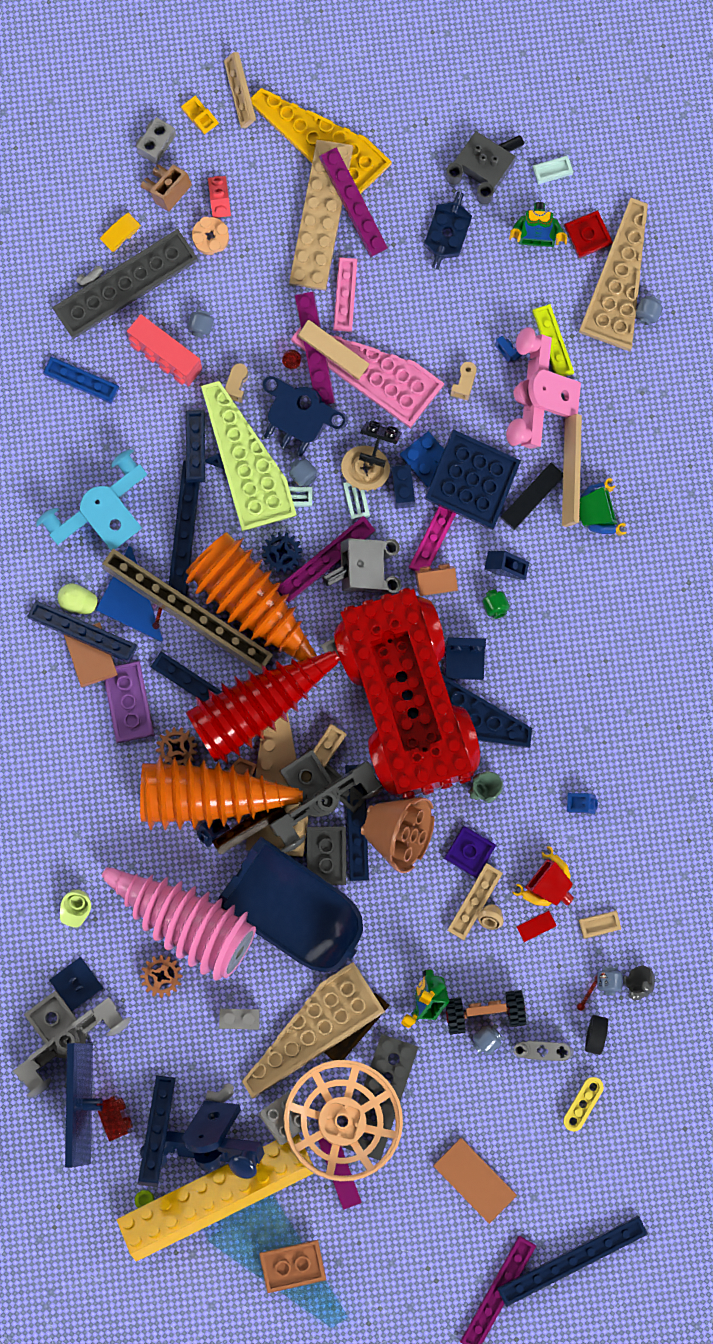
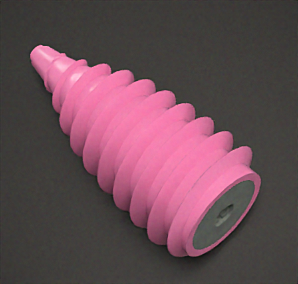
(186, 921)

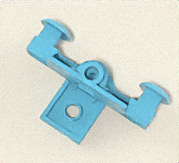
(101, 514)

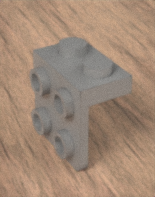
(274, 1119)

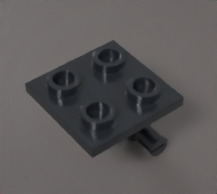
(374, 430)

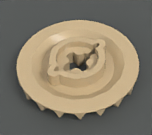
(354, 475)

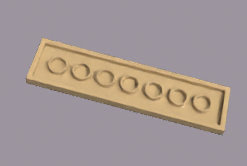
(318, 222)

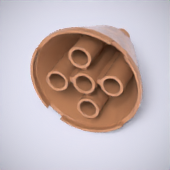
(400, 830)

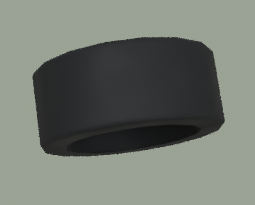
(596, 1034)

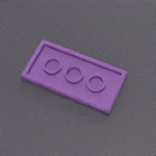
(129, 703)

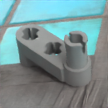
(531, 1050)

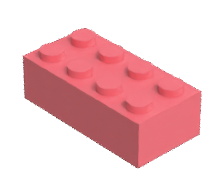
(164, 350)

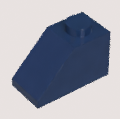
(506, 565)

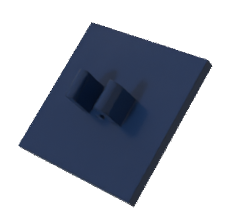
(76, 984)

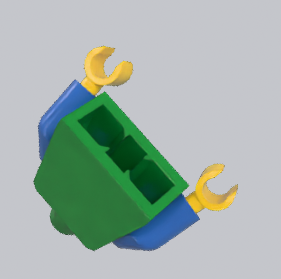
(597, 509)

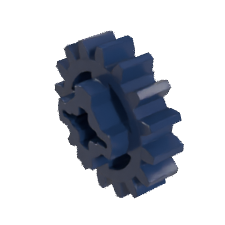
(274, 551)

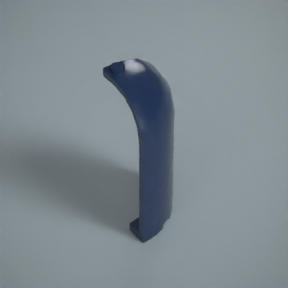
(294, 909)

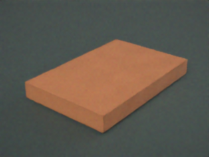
(90, 663)
(292, 1266)

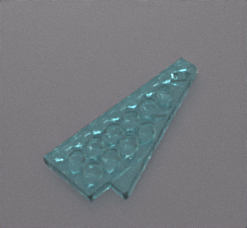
(266, 1228)

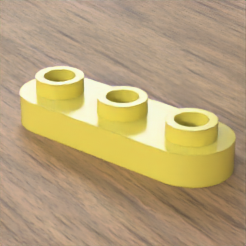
(587, 1095)

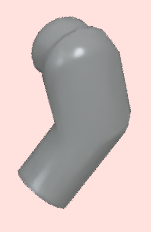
(92, 276)
(221, 1096)

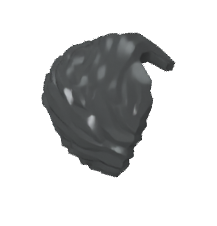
(640, 982)

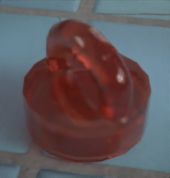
(291, 359)

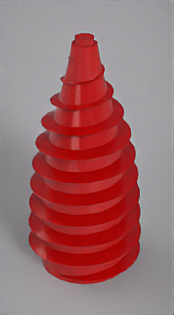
(255, 704)

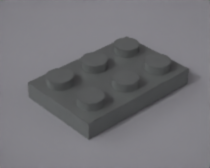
(327, 853)

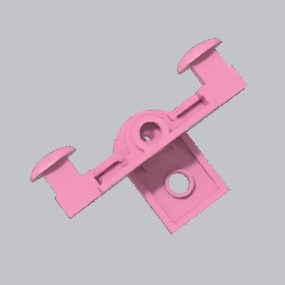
(539, 391)

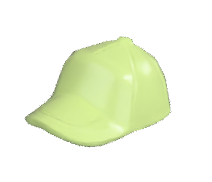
(77, 599)
(75, 908)

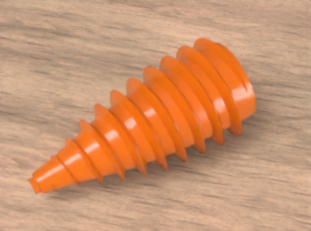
(248, 595)
(206, 794)

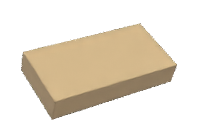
(600, 924)

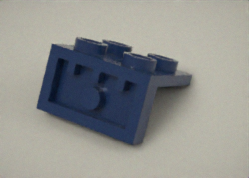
(465, 658)

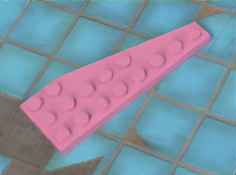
(389, 381)

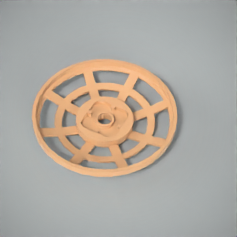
(355, 1117)

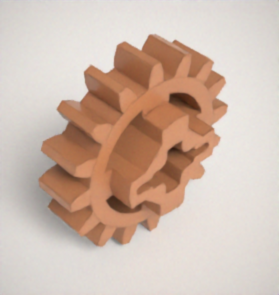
(182, 740)
(164, 967)

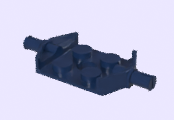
(452, 217)

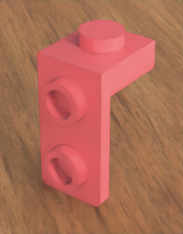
(219, 196)

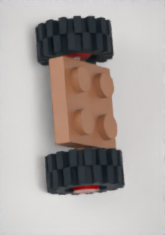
(515, 1010)

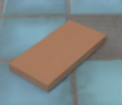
(475, 1180)

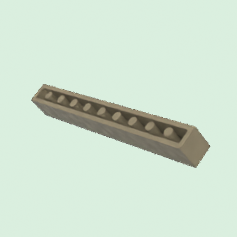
(186, 611)

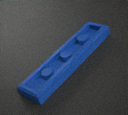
(81, 380)

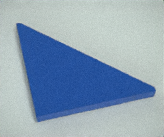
(129, 606)

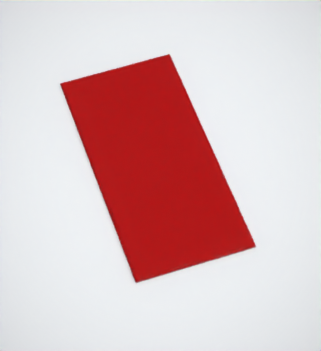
(536, 926)

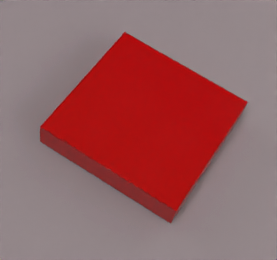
(588, 234)

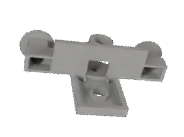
(57, 1034)

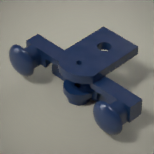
(207, 1142)

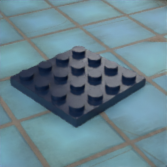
(472, 479)

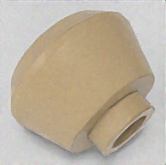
(491, 917)

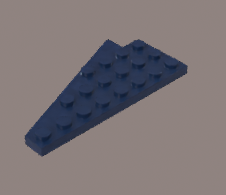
(490, 722)

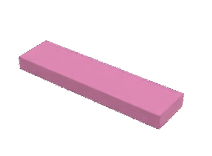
(345, 294)

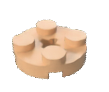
(219, 230)

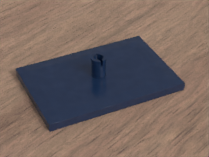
(79, 1104)

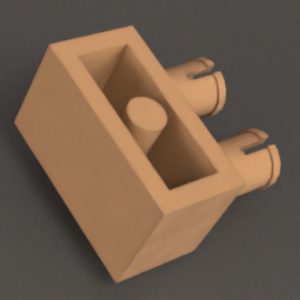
(169, 188)

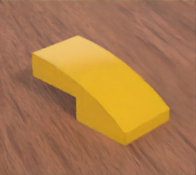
(199, 115)
(120, 231)

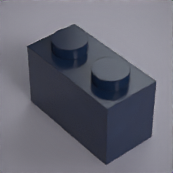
(403, 486)

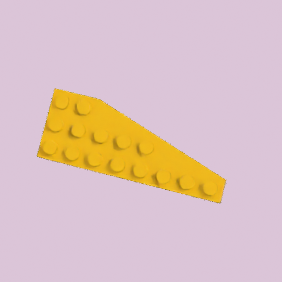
(305, 127)

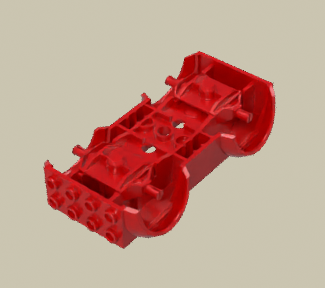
(407, 637)

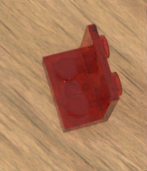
(114, 1118)

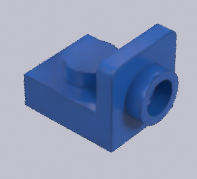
(506, 349)
(582, 803)

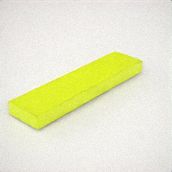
(548, 326)

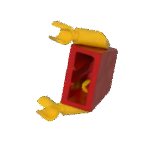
(549, 883)

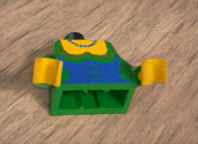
(538, 228)
(430, 999)

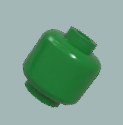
(495, 604)

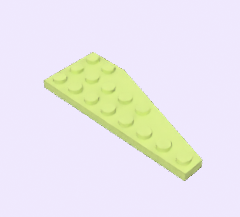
(253, 476)

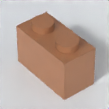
(436, 580)

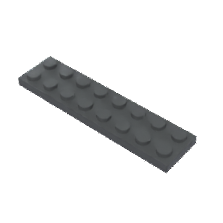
(125, 284)

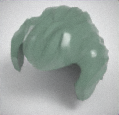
(486, 786)

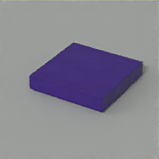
(470, 851)

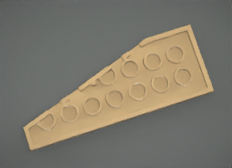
(328, 1016)

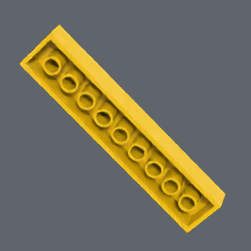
(209, 1200)

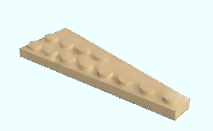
(614, 301)

